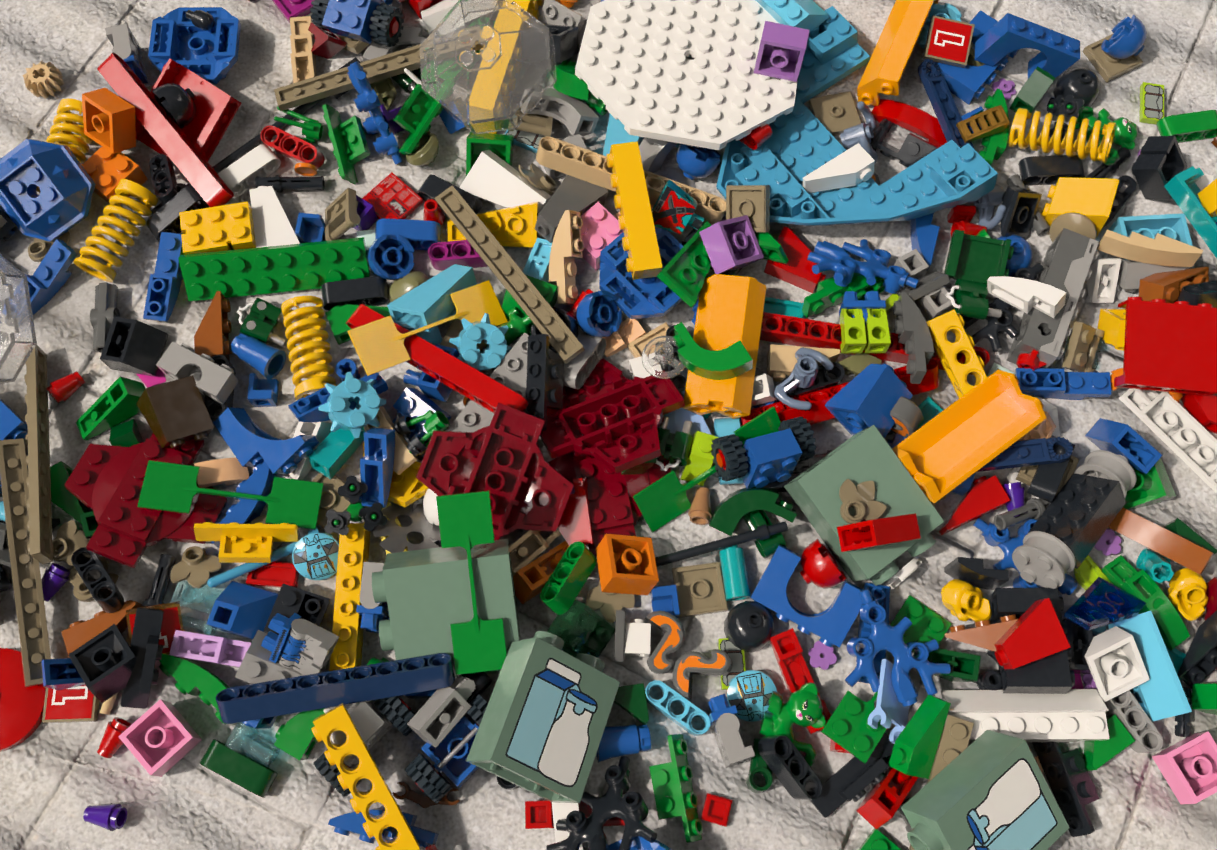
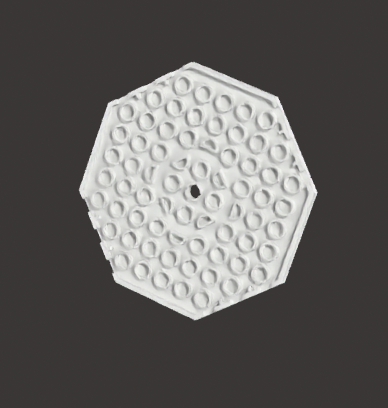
(639, 69)

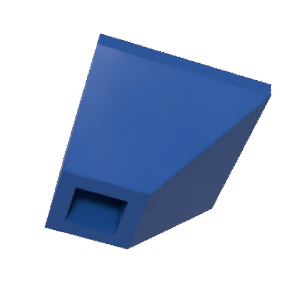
(242, 610)

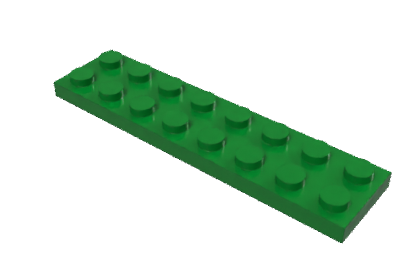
(273, 268)

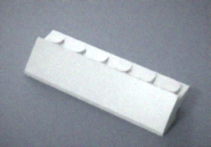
(1177, 430)
(1032, 717)

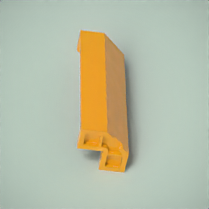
(893, 50)
(726, 312)
(969, 434)

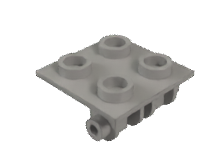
(558, 14)

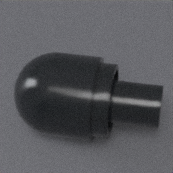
(201, 19)

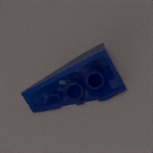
(1103, 605)

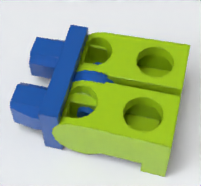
(864, 324)

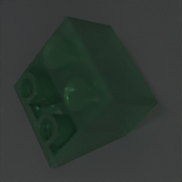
(582, 630)

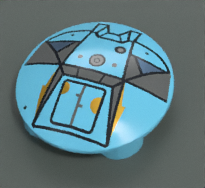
(316, 556)
(750, 694)

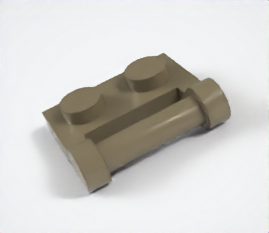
(536, 124)
(339, 210)
(1082, 347)

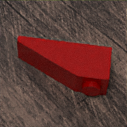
(978, 501)
(886, 797)

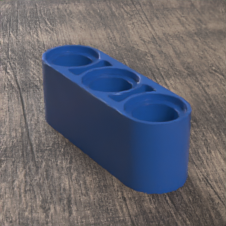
(418, 232)

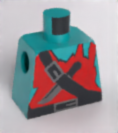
(675, 210)

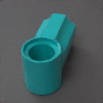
(1155, 565)

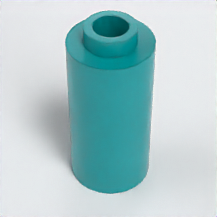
(734, 574)

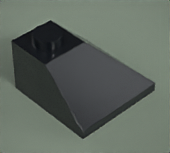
(1020, 211)
(105, 663)

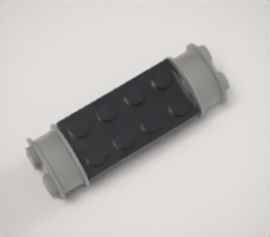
(1075, 519)

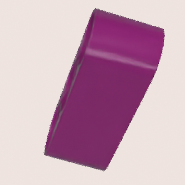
(451, 251)

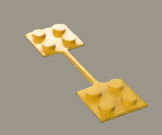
(383, 346)

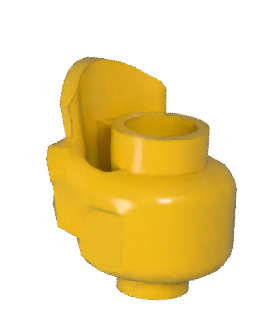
(1188, 593)
(965, 601)

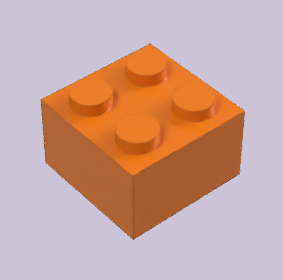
(109, 120)
(108, 169)
(626, 564)

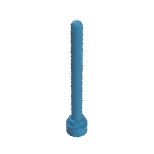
(248, 567)

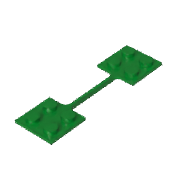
(174, 486)
(668, 497)
(466, 522)
(849, 721)

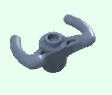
(861, 133)
(986, 205)
(802, 376)

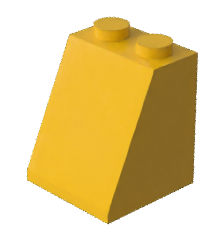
(1081, 195)

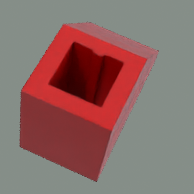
(1202, 409)

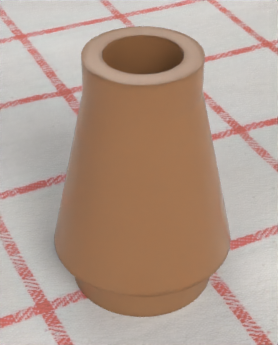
(700, 508)

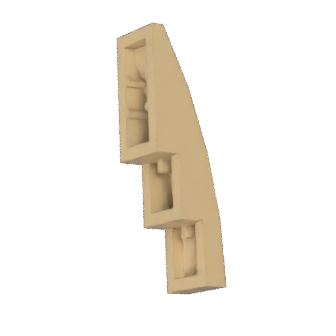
(302, 42)
(1155, 251)

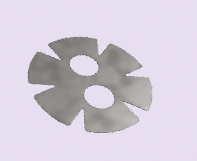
(397, 535)

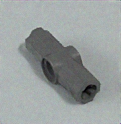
(103, 313)

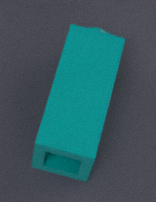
(335, 451)

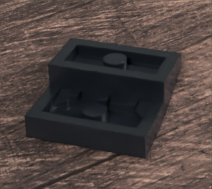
(972, 571)

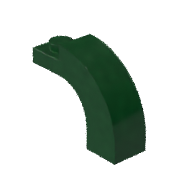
(746, 500)

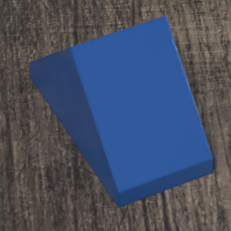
(60, 674)

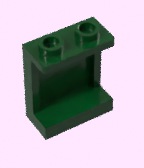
(977, 257)

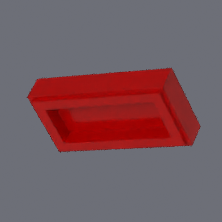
(274, 575)

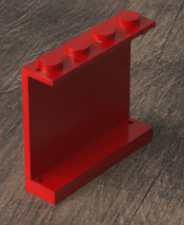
(213, 110)
(1169, 347)

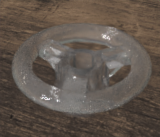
(662, 347)

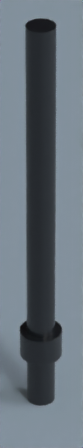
(762, 532)

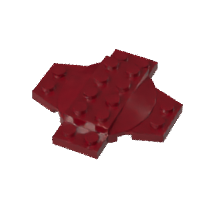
(612, 418)
(507, 464)
(111, 484)
(609, 493)

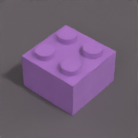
(781, 51)
(731, 244)

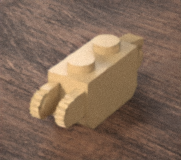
(528, 548)

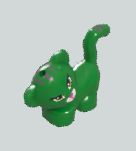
(1124, 135)
(802, 708)

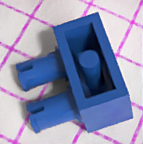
(431, 387)
(416, 404)

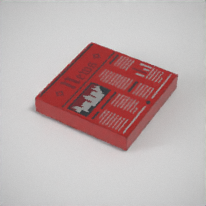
(393, 198)

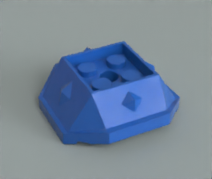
(201, 51)
(63, 187)
(641, 296)

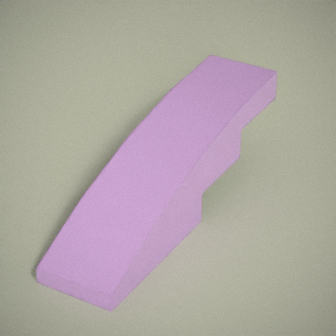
(208, 648)

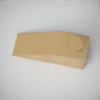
(782, 359)

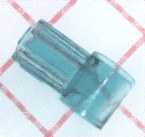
(248, 741)

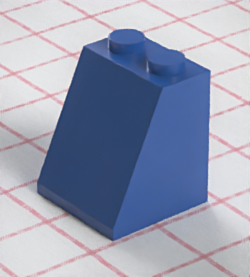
(869, 399)

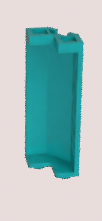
(1185, 194)

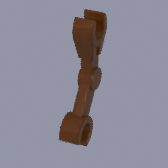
(424, 801)

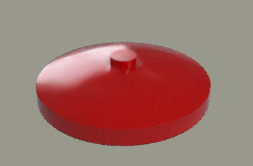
(19, 705)

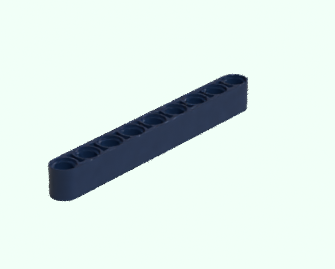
(335, 688)

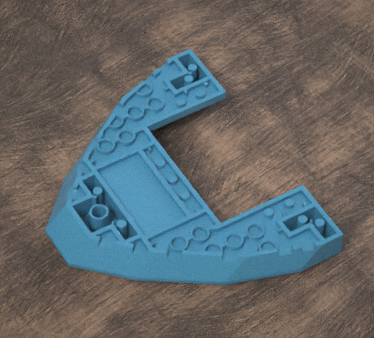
(803, 145)

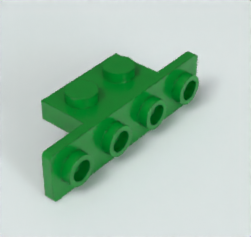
(416, 117)
(348, 142)
(674, 789)

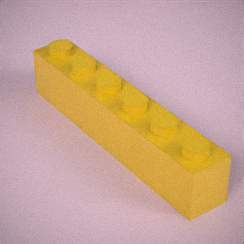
(635, 210)

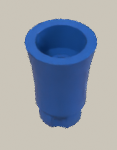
(262, 357)
(623, 741)

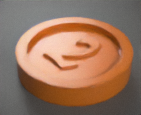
(305, 169)

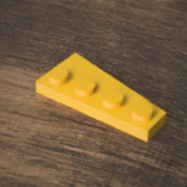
(509, 225)

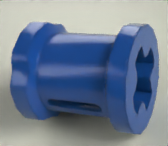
(346, 366)

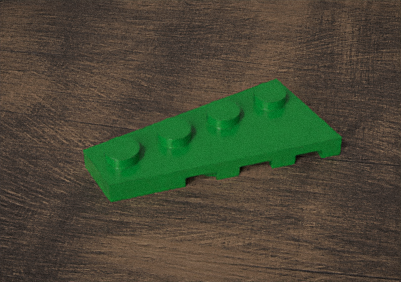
(688, 269)

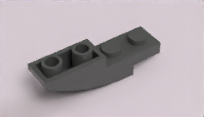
(915, 334)

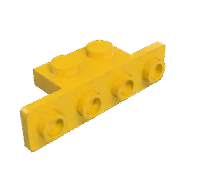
(246, 541)

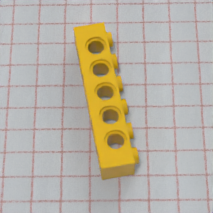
(948, 351)
(346, 622)
(339, 719)

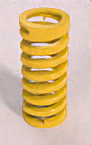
(67, 127)
(1096, 154)
(124, 188)
(312, 345)

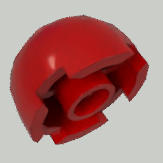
(820, 566)

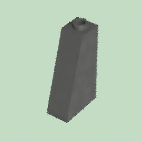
(570, 195)

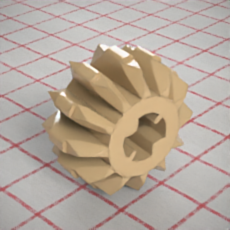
(43, 79)

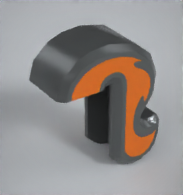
(906, 417)
(669, 643)
(697, 663)

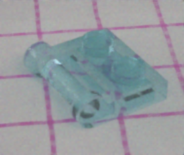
(196, 599)

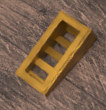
(996, 117)

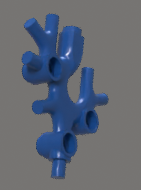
(369, 102)
(834, 258)
(1008, 545)
(891, 639)

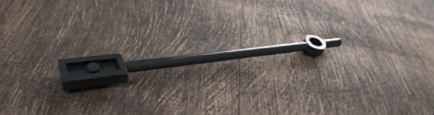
(254, 142)

